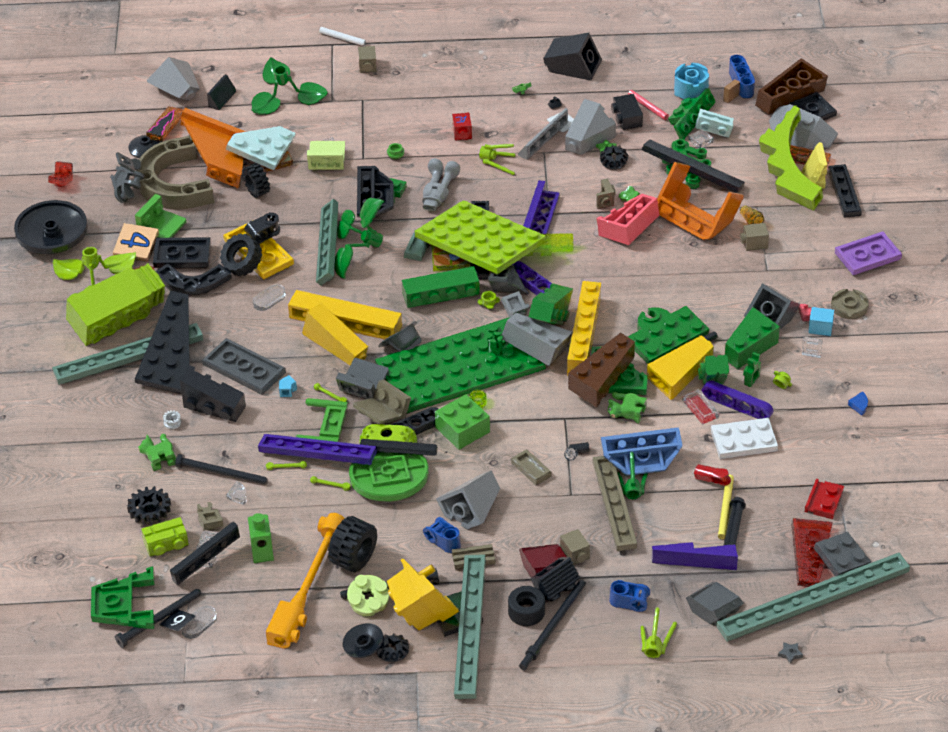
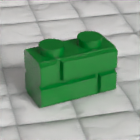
(714, 369)

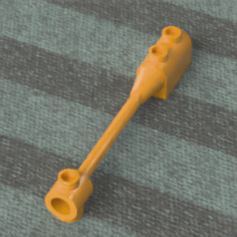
(291, 615)

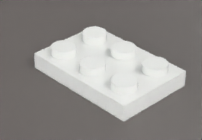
(744, 438)

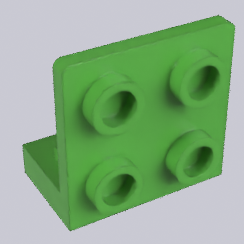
(154, 216)

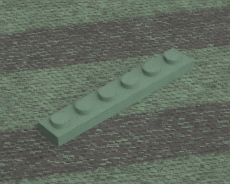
(327, 242)

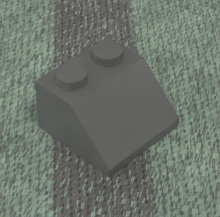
(774, 305)

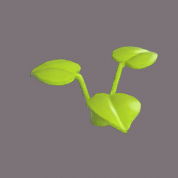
(70, 268)

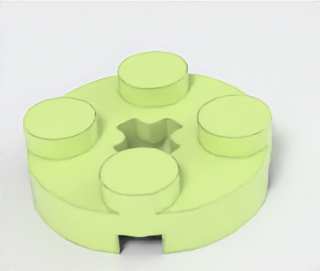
(365, 584)

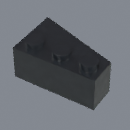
(209, 397)

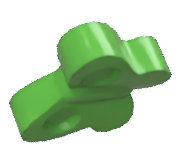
(629, 194)

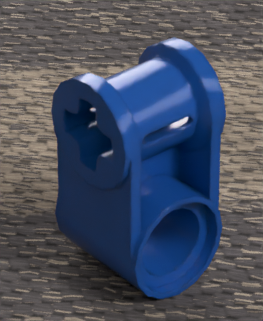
(443, 535)
(627, 595)

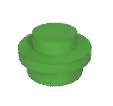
(395, 151)

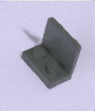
(361, 378)

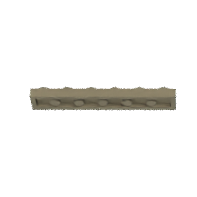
(614, 504)

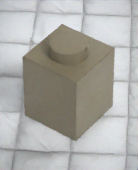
(367, 59)
(755, 236)
(575, 546)

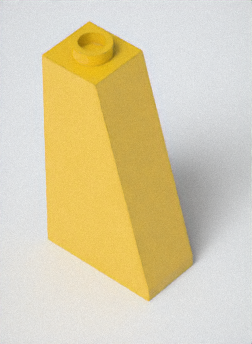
(333, 335)
(679, 367)

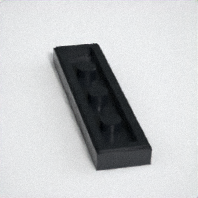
(844, 190)
(205, 553)

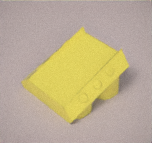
(816, 166)

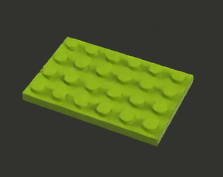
(480, 236)

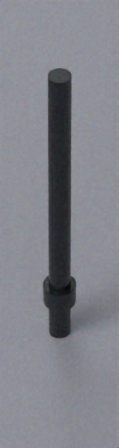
(534, 650)

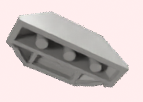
(809, 131)

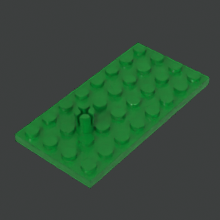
(457, 365)

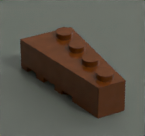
(792, 84)
(601, 370)

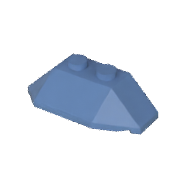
(651, 450)

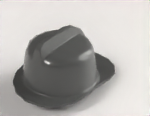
(404, 339)

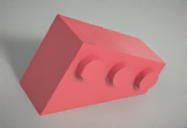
(629, 221)

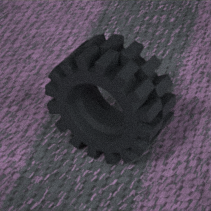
(256, 180)

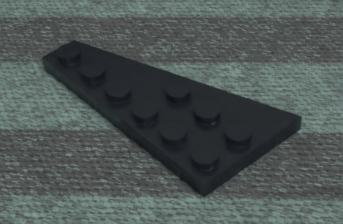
(168, 349)

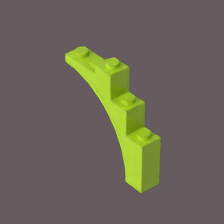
(790, 180)

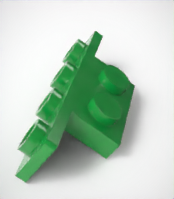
(687, 113)

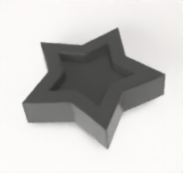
(790, 652)

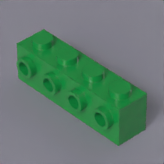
(440, 287)

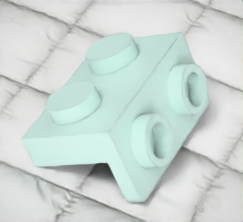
(714, 123)

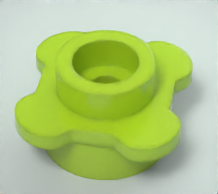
(488, 299)
(782, 379)

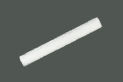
(342, 36)

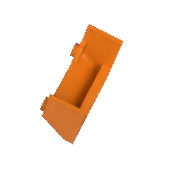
(675, 207)

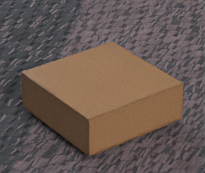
(731, 91)

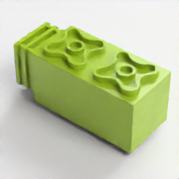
(114, 303)

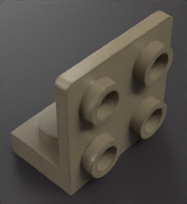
(386, 406)

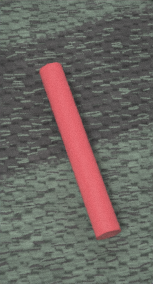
(649, 105)

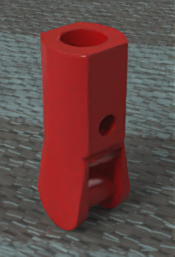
(712, 474)

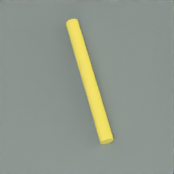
(725, 509)

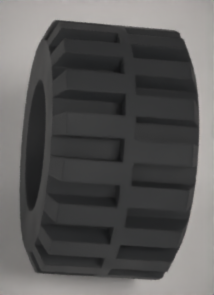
(352, 544)

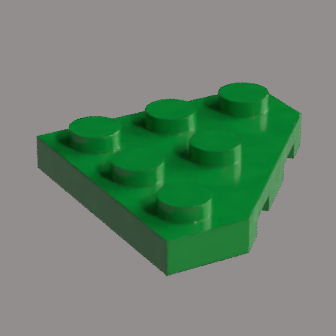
(628, 382)

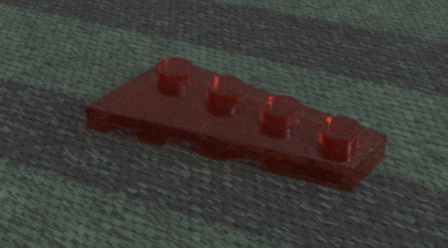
(807, 561)

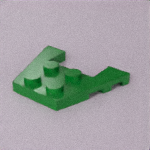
(114, 601)

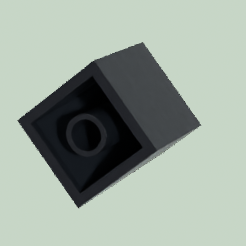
(573, 56)

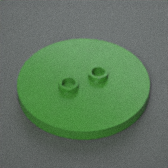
(390, 476)

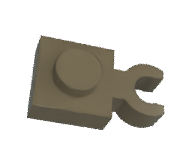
(208, 517)

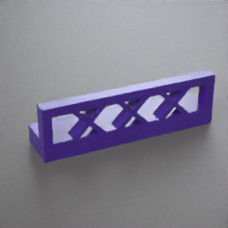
(539, 203)

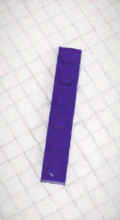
(317, 449)

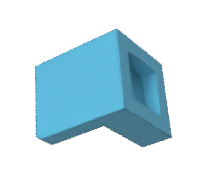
(821, 321)

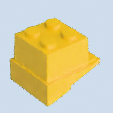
(418, 598)

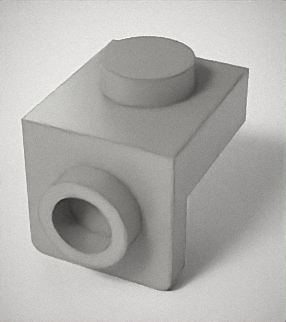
(514, 304)

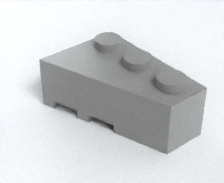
(536, 337)

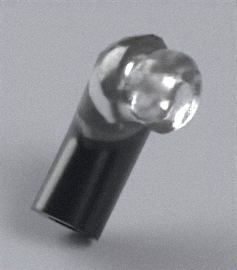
(575, 449)

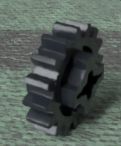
(149, 505)

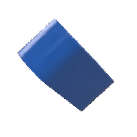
(740, 71)

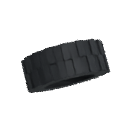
(230, 249)

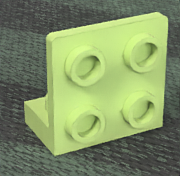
(326, 155)

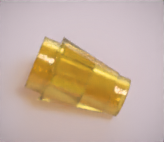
(751, 215)

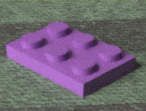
(868, 253)

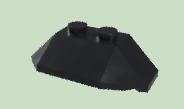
(374, 184)

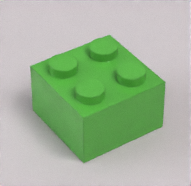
(462, 421)

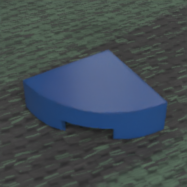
(859, 403)

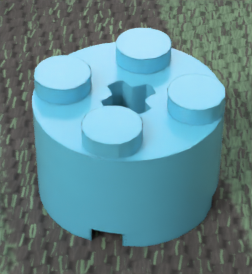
(690, 80)

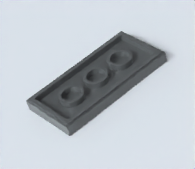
(244, 366)

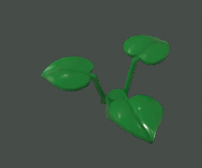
(279, 74)
(369, 237)

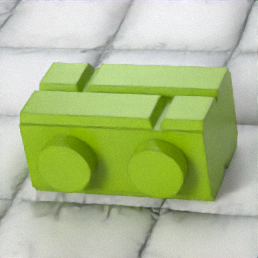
(165, 537)

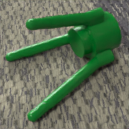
(633, 488)

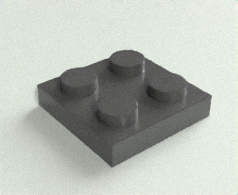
(841, 553)

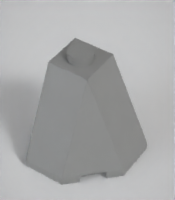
(175, 78)
(589, 128)
(471, 500)

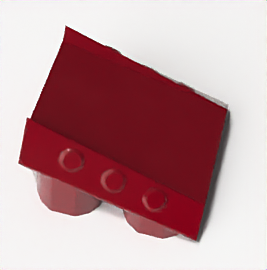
(539, 557)

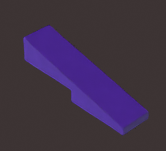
(686, 555)

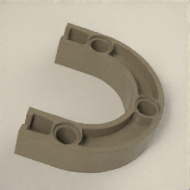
(173, 195)

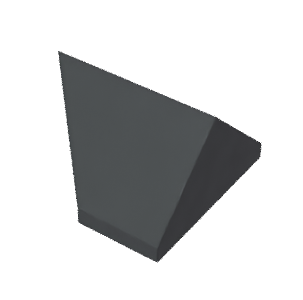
(507, 281)

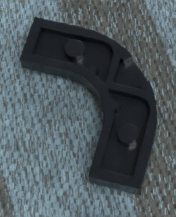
(193, 284)

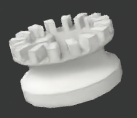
(174, 416)

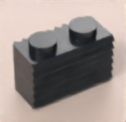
(627, 111)
(556, 578)

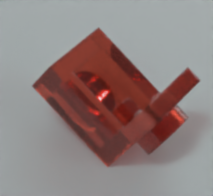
(62, 175)

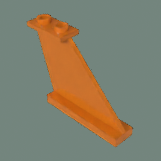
(211, 141)

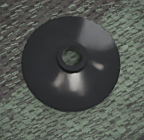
(140, 145)
(363, 640)

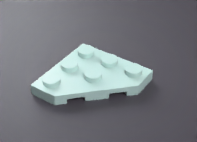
(262, 145)

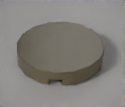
(849, 304)

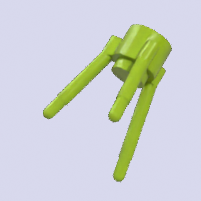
(488, 153)
(653, 646)

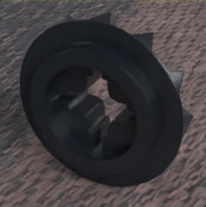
(607, 159)
(390, 655)

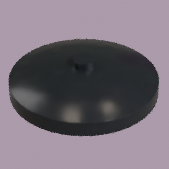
(50, 227)

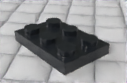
(182, 252)

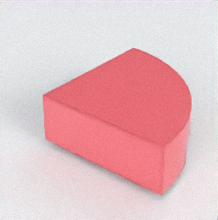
(805, 312)

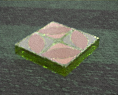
(442, 261)

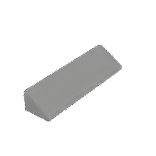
(544, 135)

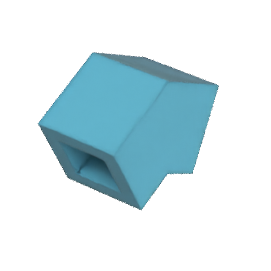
(287, 386)

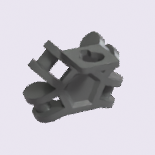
(121, 179)

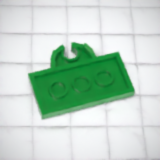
(665, 332)

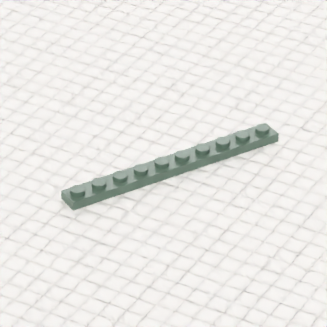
(812, 596)

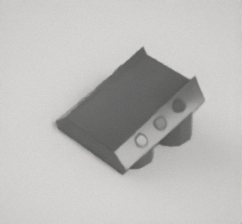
(714, 602)

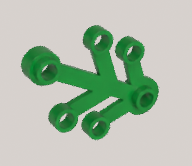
(683, 147)

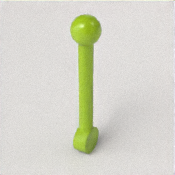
(317, 386)
(270, 466)
(346, 486)

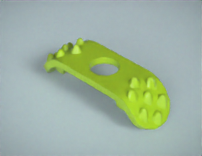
(399, 433)

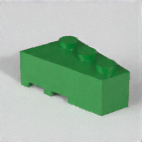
(552, 305)
(752, 335)

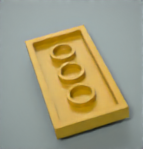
(273, 257)

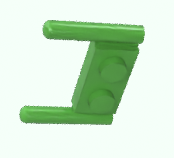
(332, 420)

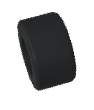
(526, 596)

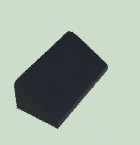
(221, 93)

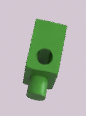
(260, 530)

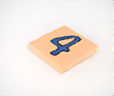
(136, 239)

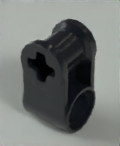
(262, 229)

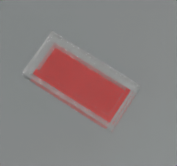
(700, 406)

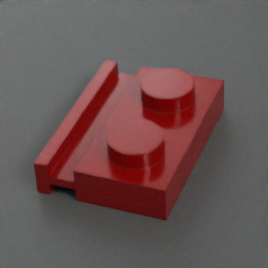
(824, 499)

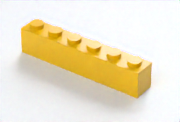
(357, 317)
(584, 324)

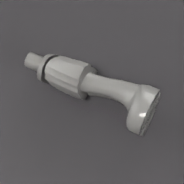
(434, 192)

